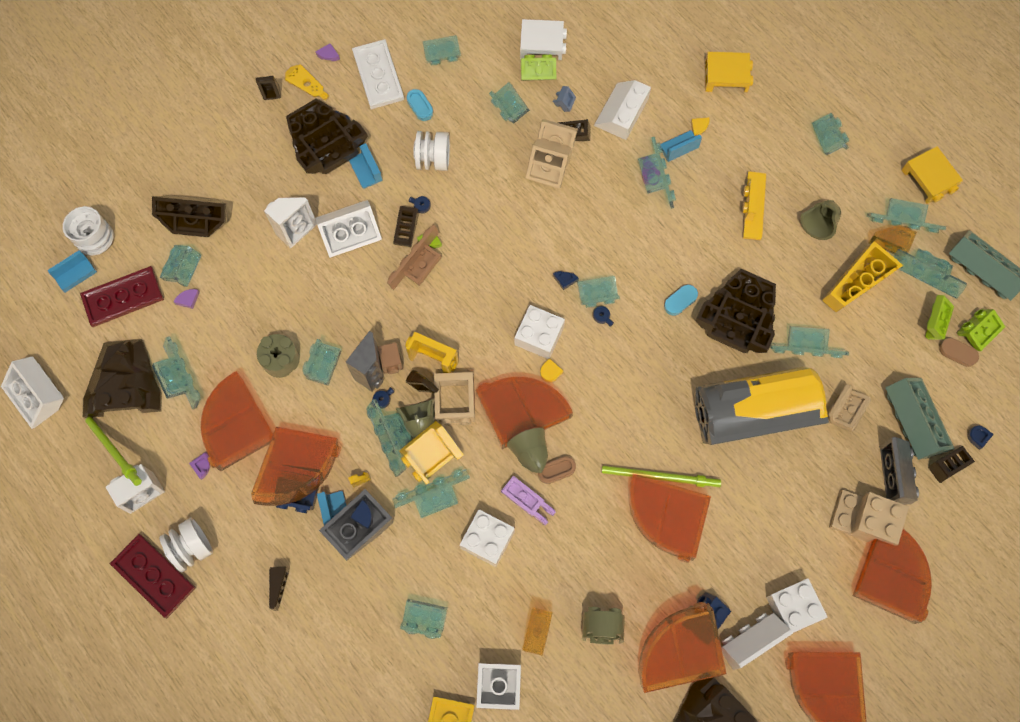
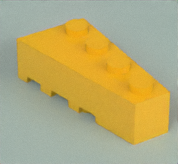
(866, 271)

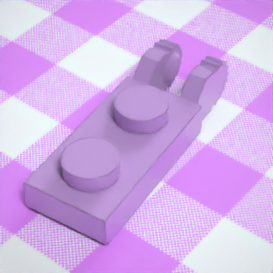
(526, 499)

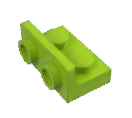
(538, 68)
(939, 319)
(982, 328)

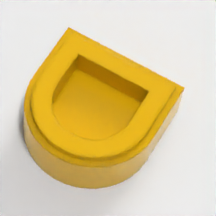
(550, 371)

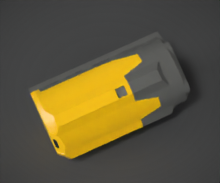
(760, 405)

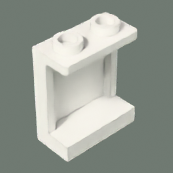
(543, 37)

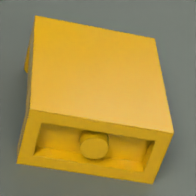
(728, 70)
(933, 174)
(421, 344)
(429, 452)

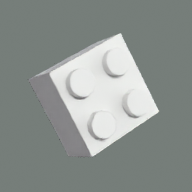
(539, 332)
(132, 497)
(487, 538)
(797, 606)
(498, 686)

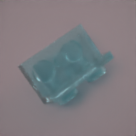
(441, 49)
(510, 103)
(830, 133)
(180, 265)
(598, 290)
(321, 362)
(424, 619)

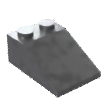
(348, 535)

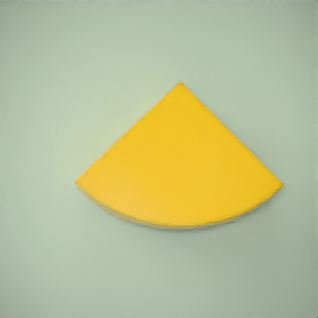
(699, 125)
(356, 480)

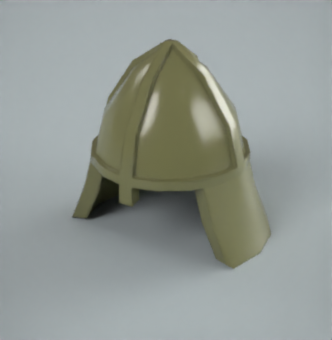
(821, 220)
(417, 417)
(530, 449)

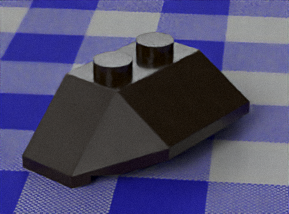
(189, 214)

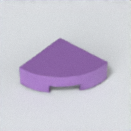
(327, 53)
(187, 298)
(201, 465)

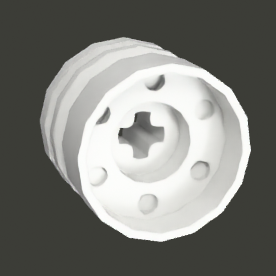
(432, 150)
(88, 230)
(182, 547)

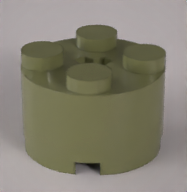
(282, 348)
(603, 626)

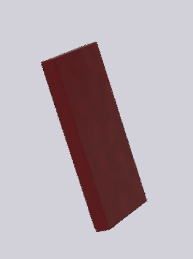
(121, 296)
(152, 576)

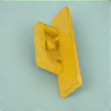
(754, 205)

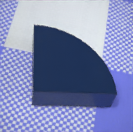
(565, 279)
(362, 515)

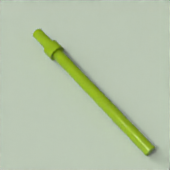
(127, 469)
(700, 480)

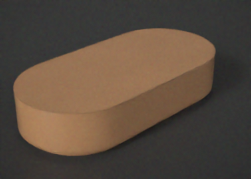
(959, 352)
(557, 470)

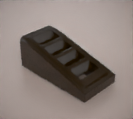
(268, 87)
(580, 124)
(406, 214)
(420, 382)
(940, 469)
(277, 582)

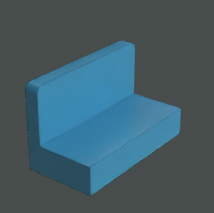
(680, 145)
(366, 167)
(72, 271)
(330, 504)

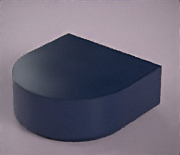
(979, 436)

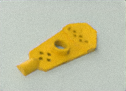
(299, 76)

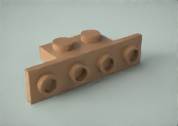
(418, 262)

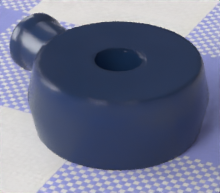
(418, 204)
(602, 319)
(386, 397)

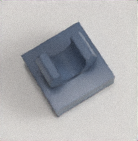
(565, 99)

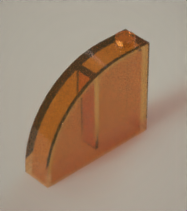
(521, 405)
(232, 424)
(294, 466)
(668, 515)
(896, 579)
(682, 650)
(828, 685)

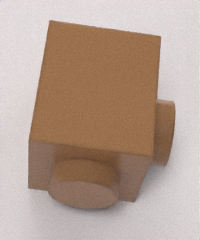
(390, 358)

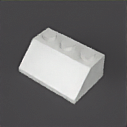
(623, 108)
(290, 219)
(348, 228)
(31, 391)
(754, 640)

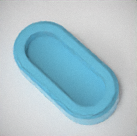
(419, 105)
(681, 300)

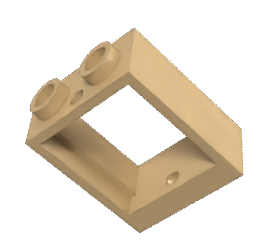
(454, 379)

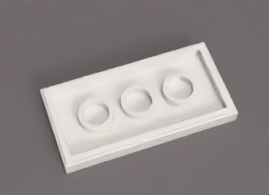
(378, 74)

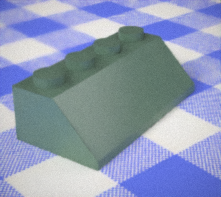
(987, 264)
(919, 418)

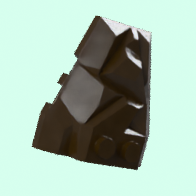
(323, 137)
(741, 313)
(122, 381)
(712, 703)

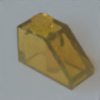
(894, 238)
(537, 631)

